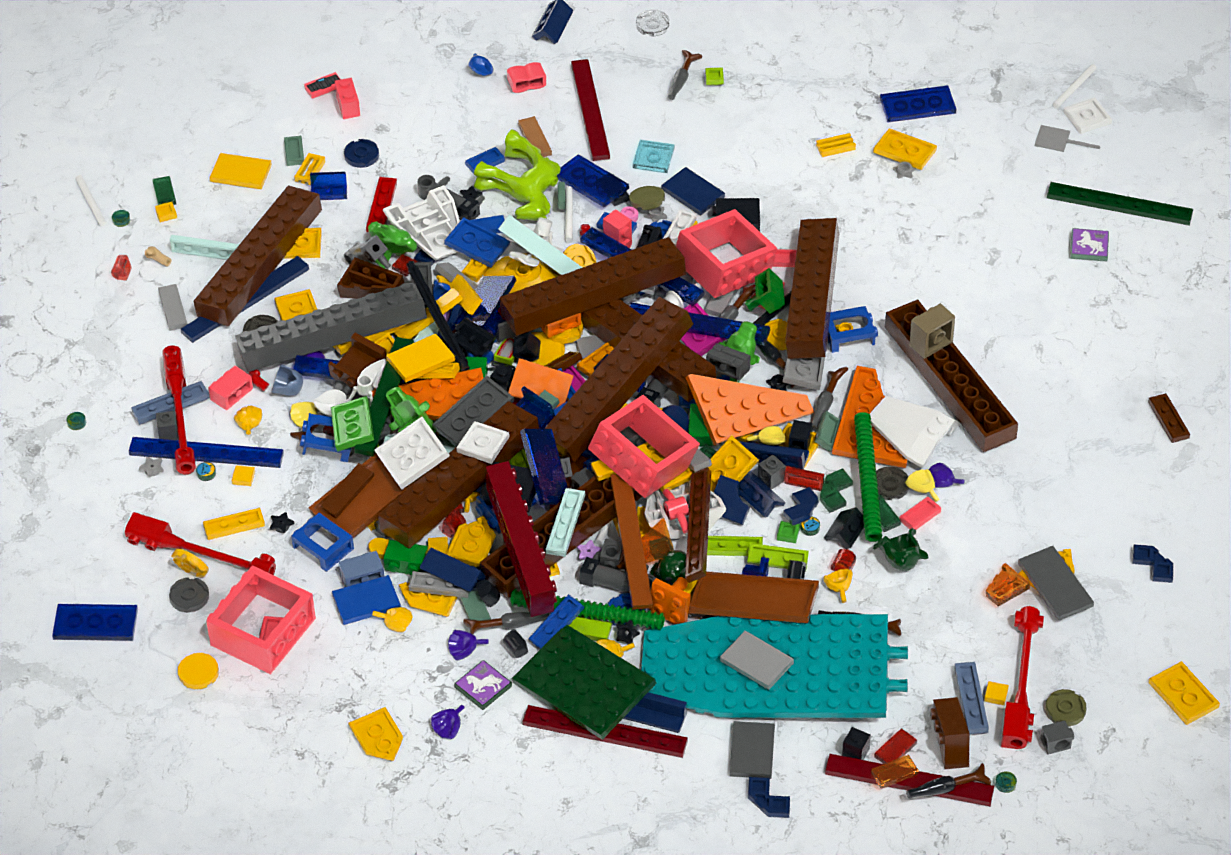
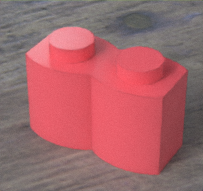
(526, 77)

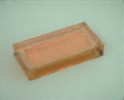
(894, 771)

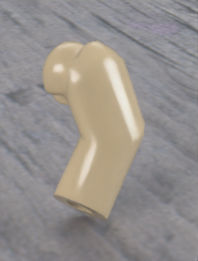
(154, 253)

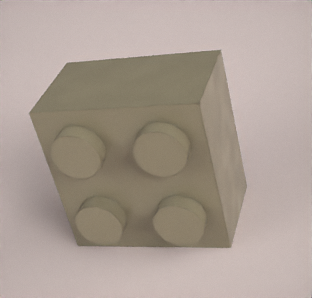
(932, 330)

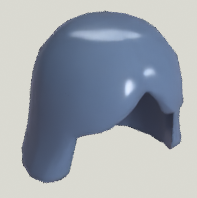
(287, 381)

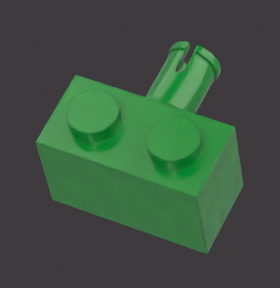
(768, 292)

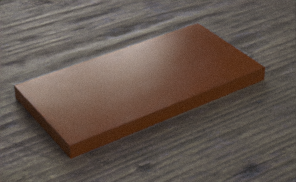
(369, 503)
(754, 597)

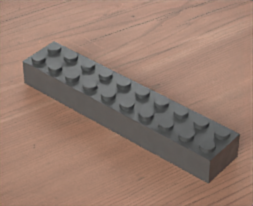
(330, 326)

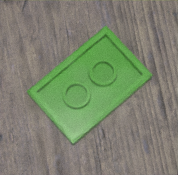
(352, 423)

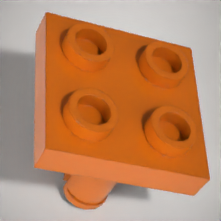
(671, 600)

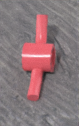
(676, 509)

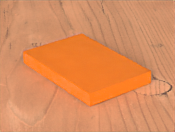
(540, 378)

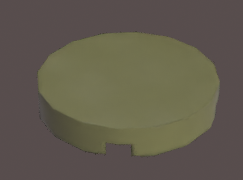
(647, 197)
(1065, 706)

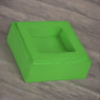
(788, 532)

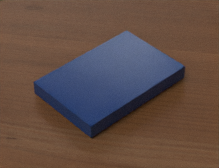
(477, 242)
(361, 599)

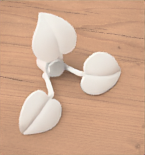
(541, 229)
(368, 378)

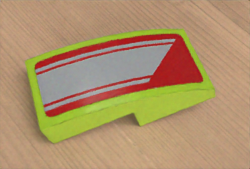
(505, 352)

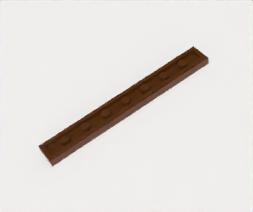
(698, 525)

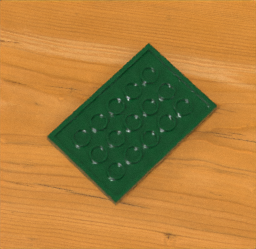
(584, 681)

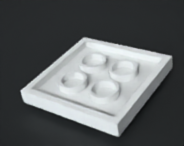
(412, 453)

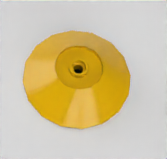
(524, 274)

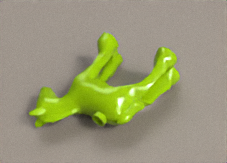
(528, 187)

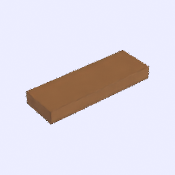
(534, 134)

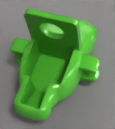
(396, 240)
(743, 341)
(406, 409)

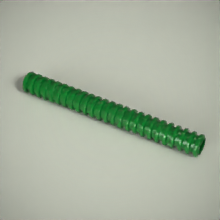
(868, 477)
(605, 612)

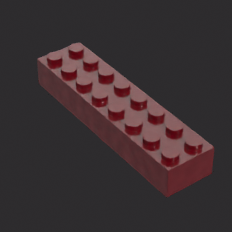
(520, 539)

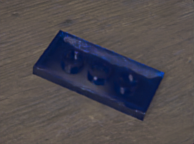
(918, 103)
(592, 180)
(489, 290)
(544, 465)
(95, 622)

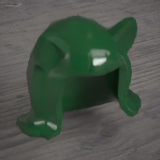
(902, 551)
(670, 567)

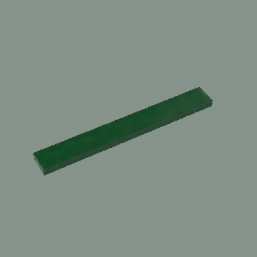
(1120, 203)
(380, 405)

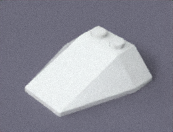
(428, 221)
(911, 428)
(655, 509)

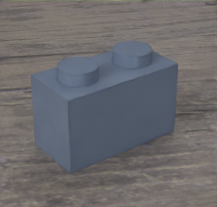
(361, 568)

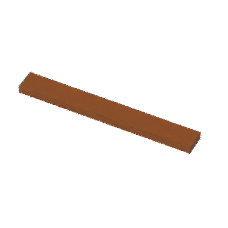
(631, 543)

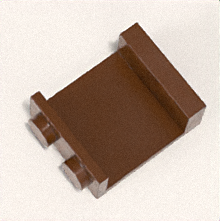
(356, 359)

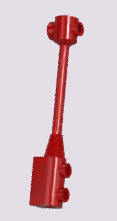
(175, 382)
(159, 534)
(1017, 714)

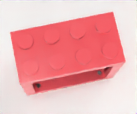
(708, 270)
(629, 461)
(259, 653)

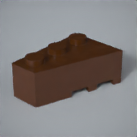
(366, 278)
(951, 732)

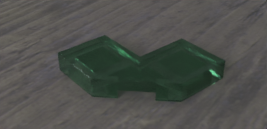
(830, 494)

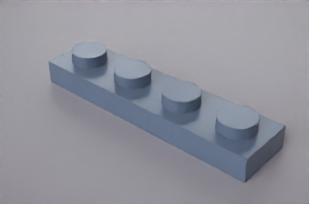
(190, 395)
(971, 697)

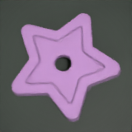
(588, 546)

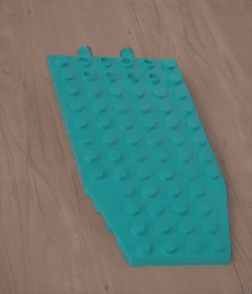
(835, 670)

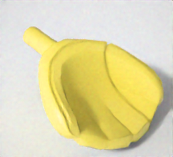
(300, 412)
(770, 436)
(922, 482)

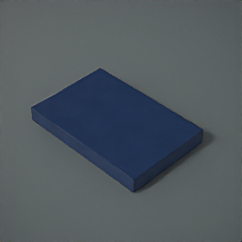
(692, 191)

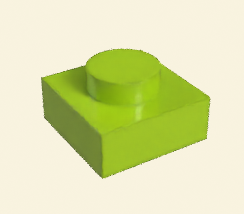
(714, 76)

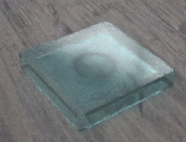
(653, 156)

